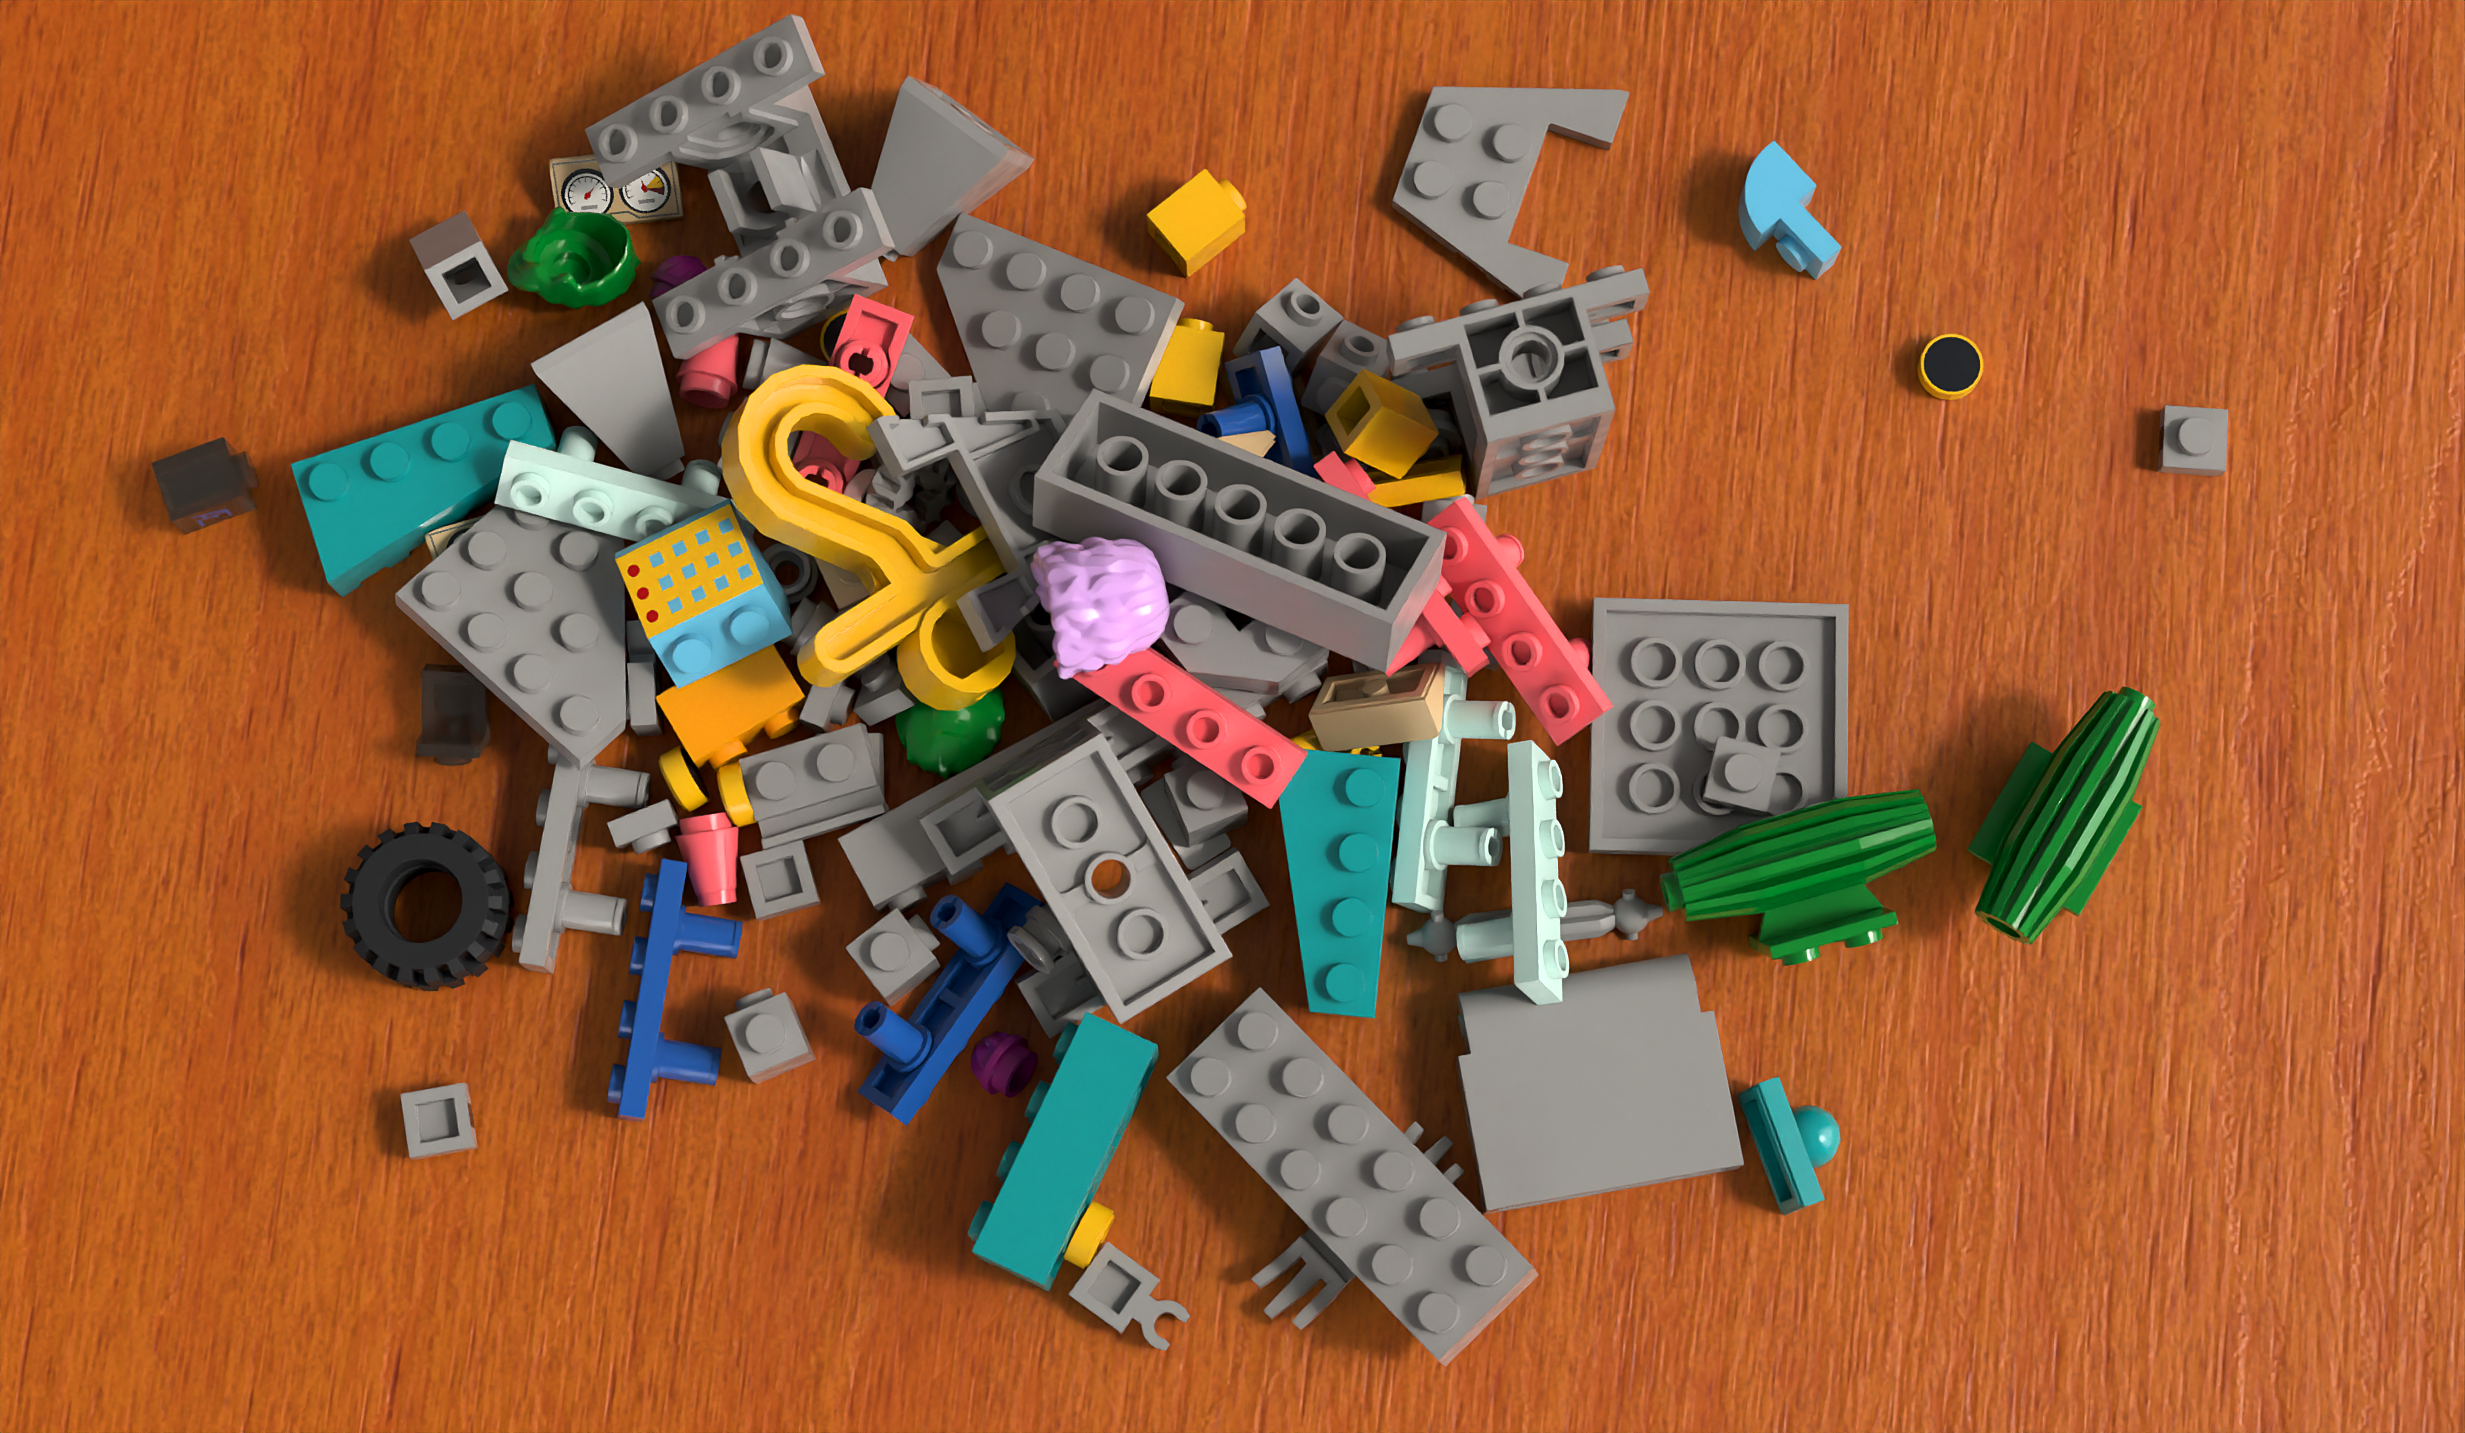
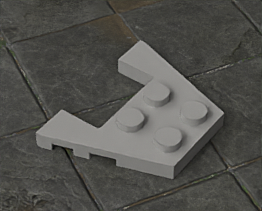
(1476, 164)
(997, 468)

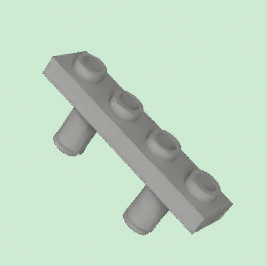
(550, 870)

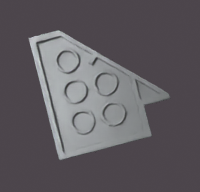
(1048, 323)
(536, 621)

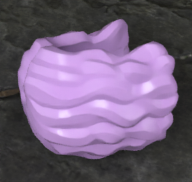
(1101, 600)

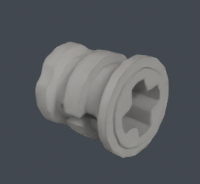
(1040, 939)

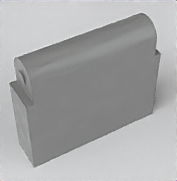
(1594, 1089)

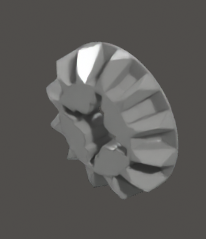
(892, 494)

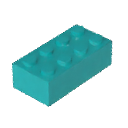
(1065, 1151)

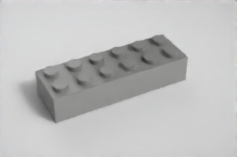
(1242, 528)
(1353, 1176)

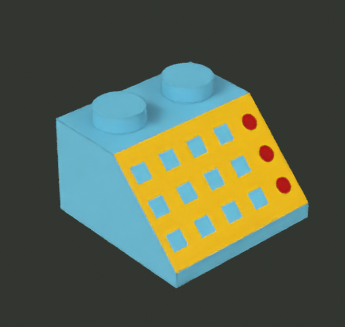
(704, 593)

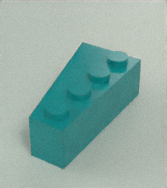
(388, 491)
(1339, 858)

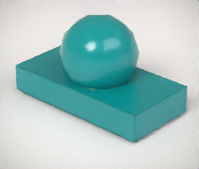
(1789, 1143)

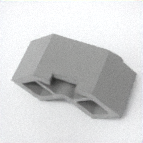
(1219, 655)

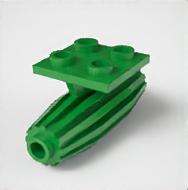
(2064, 816)
(1804, 872)

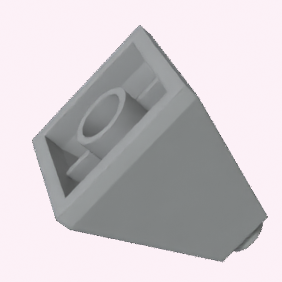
(937, 165)
(620, 391)

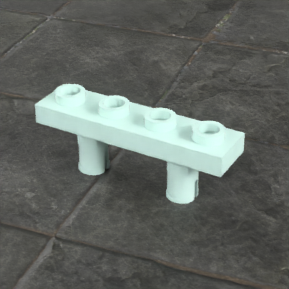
(600, 497)
(1427, 805)
(1537, 893)

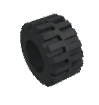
(384, 875)

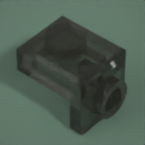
(453, 715)

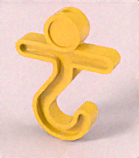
(907, 575)

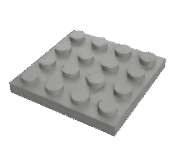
(1704, 672)

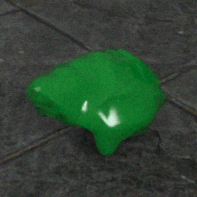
(576, 259)
(951, 740)

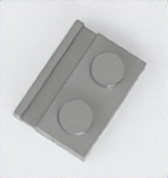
(814, 786)

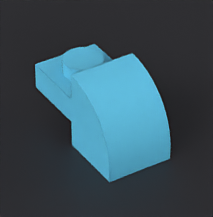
(1774, 206)

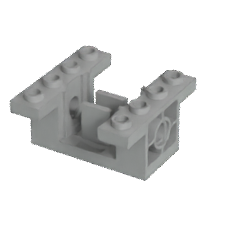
(777, 182)
(1524, 376)
(1066, 813)

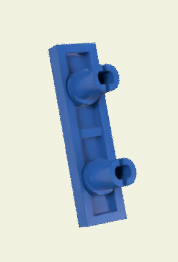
(1264, 403)
(640, 1020)
(941, 1025)

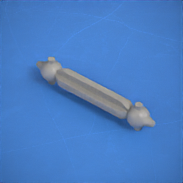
(1582, 921)

